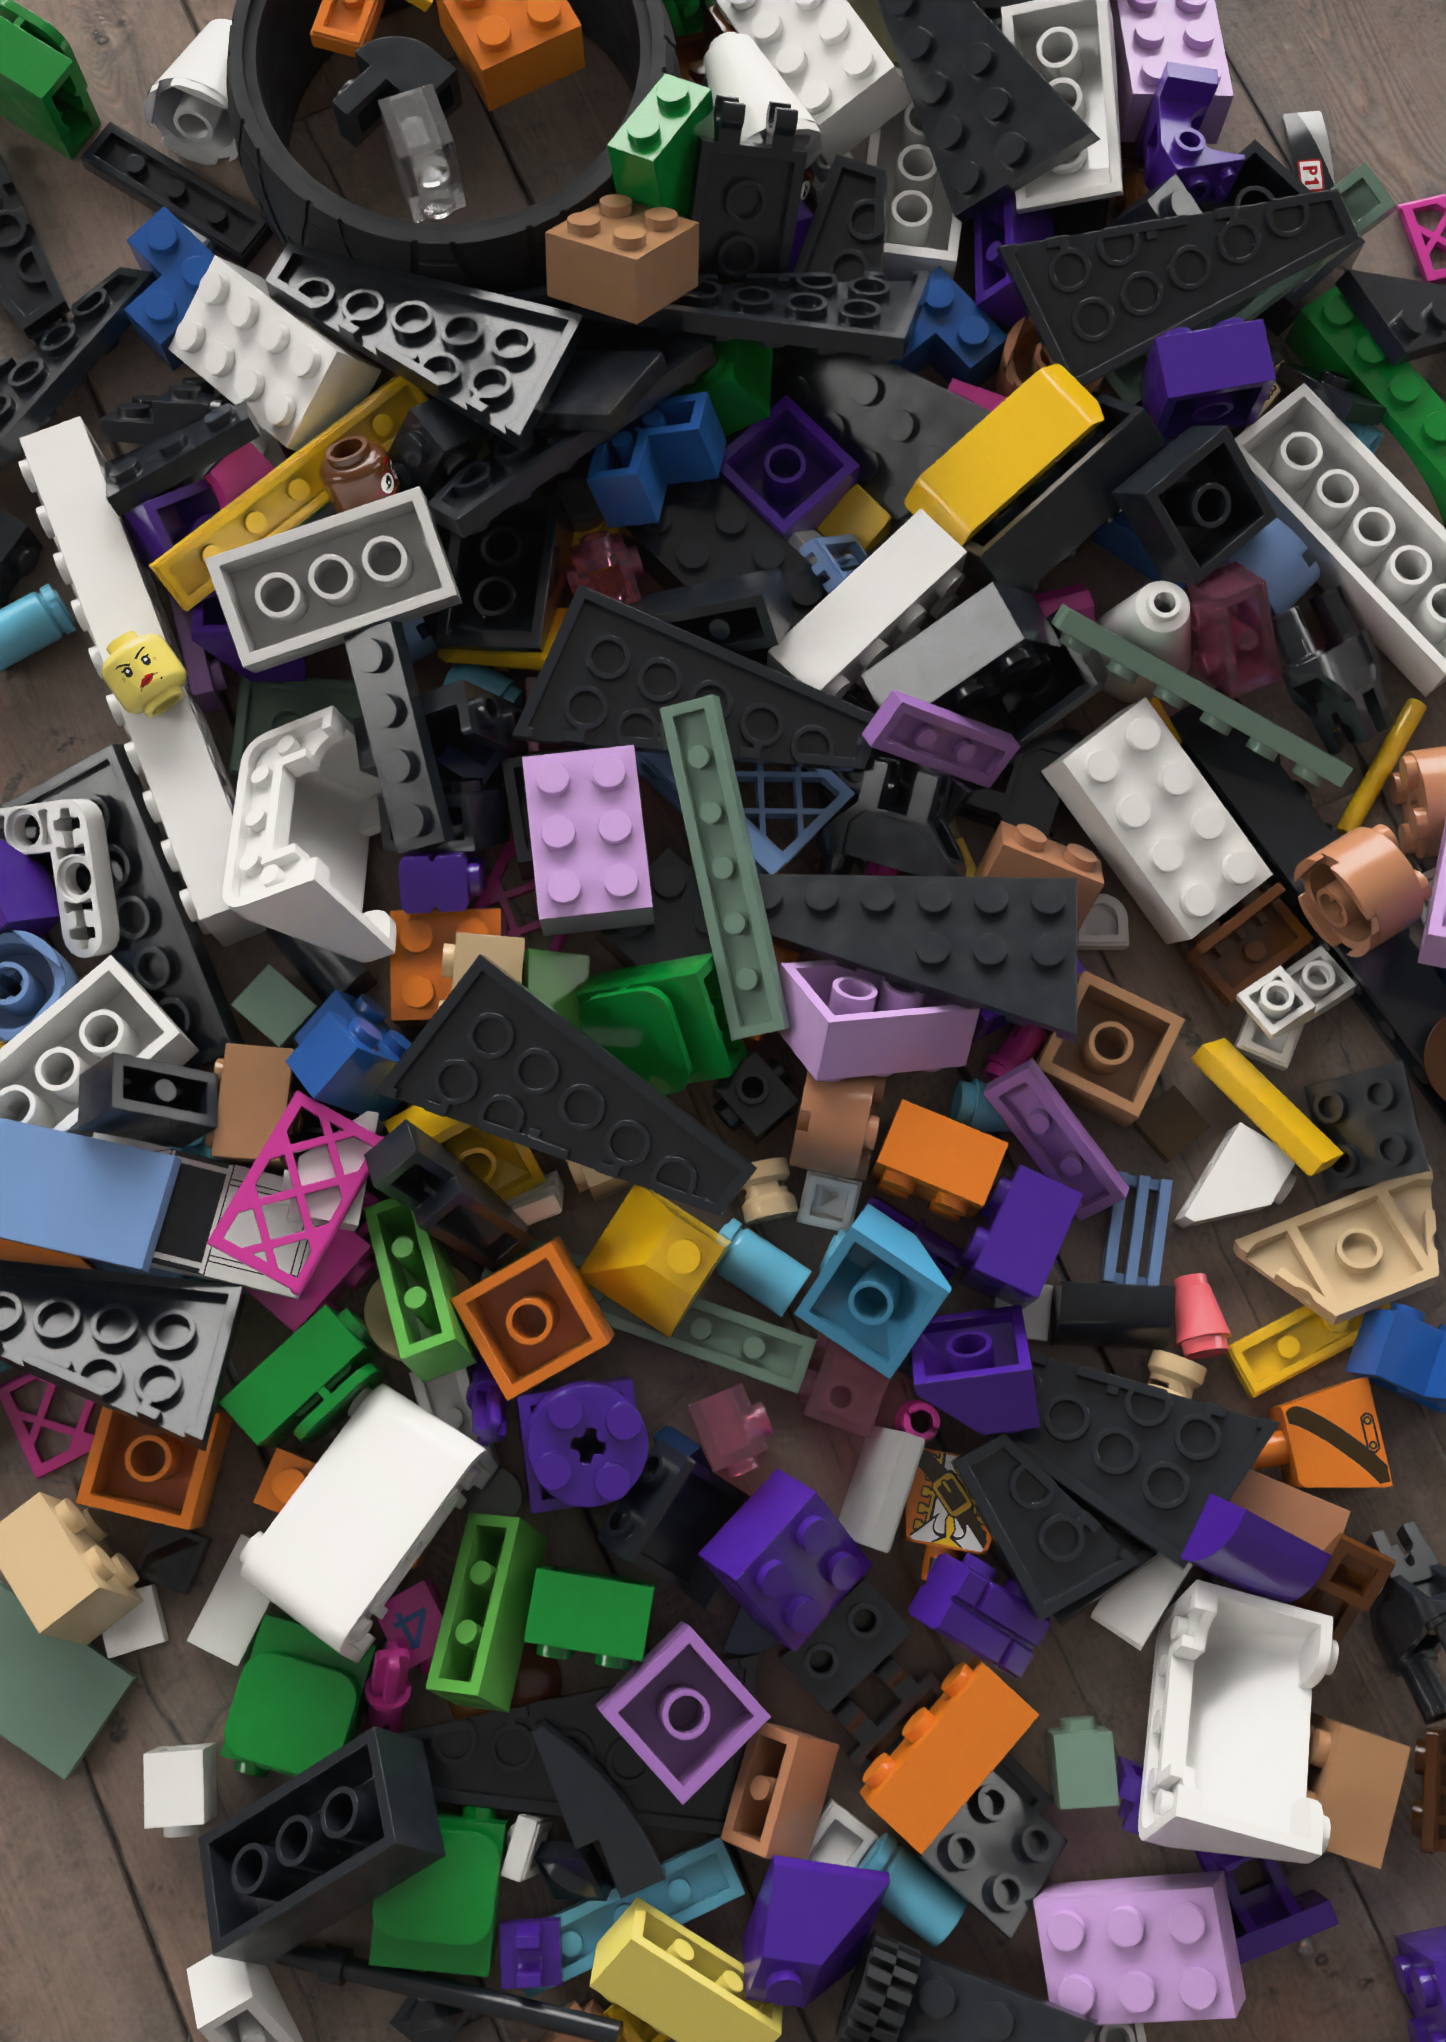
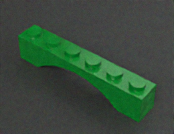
(1334, 338)

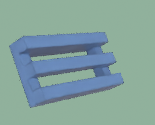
(838, 568)
(1143, 1185)

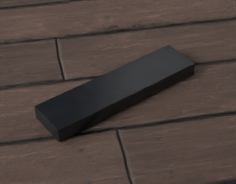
(162, 182)

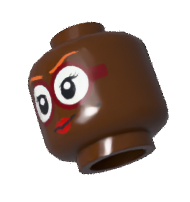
(357, 473)

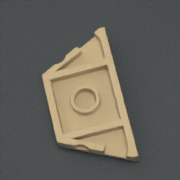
(1352, 1249)

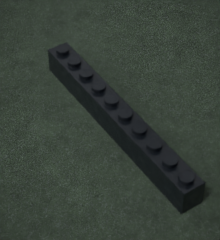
(1277, 817)

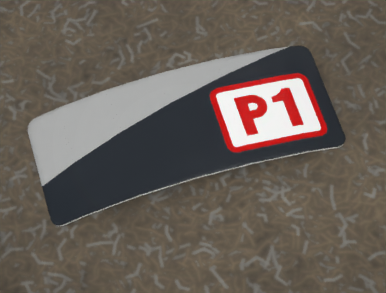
(1310, 149)

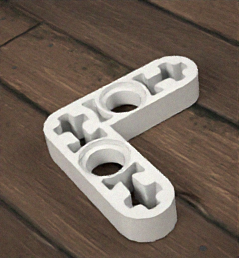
(60, 840)

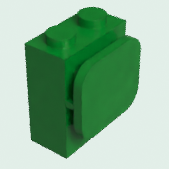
(43, 82)
(663, 1021)
(307, 1381)
(294, 1700)
(451, 1909)

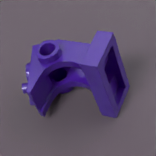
(1172, 139)
(1268, 1914)

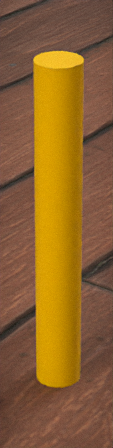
(1382, 766)

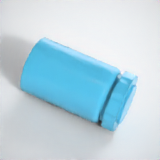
(32, 625)
(760, 1268)
(915, 1891)

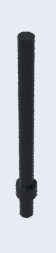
(338, 1965)

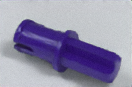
(942, 1251)
(487, 1404)

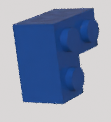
(179, 265)
(954, 335)
(665, 447)
(348, 1054)
(1402, 1355)

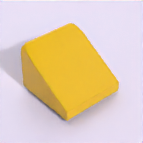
(857, 515)

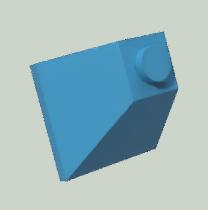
(876, 1292)

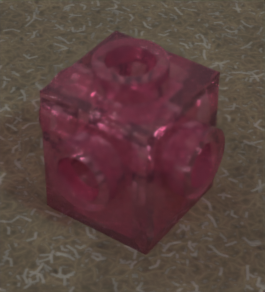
(600, 551)

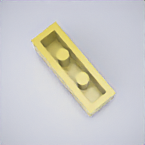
(678, 1981)

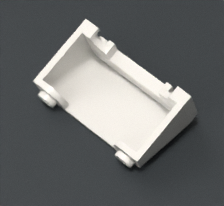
(305, 838)
(364, 1517)
(1234, 1727)

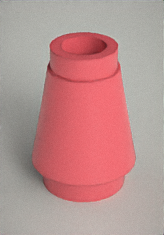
(1198, 1319)

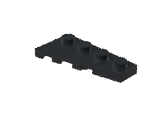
(26, 277)

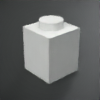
(180, 1788)

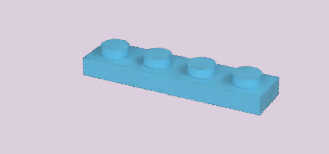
(693, 1886)

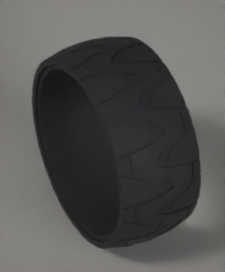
(271, 70)

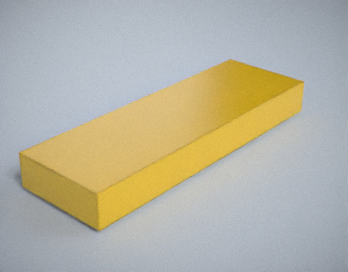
(1266, 1106)
(1289, 1348)

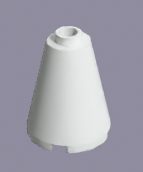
(741, 70)
(192, 99)
(1157, 622)

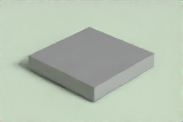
(881, 1487)

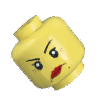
(144, 674)

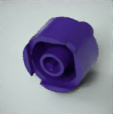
(606, 1471)

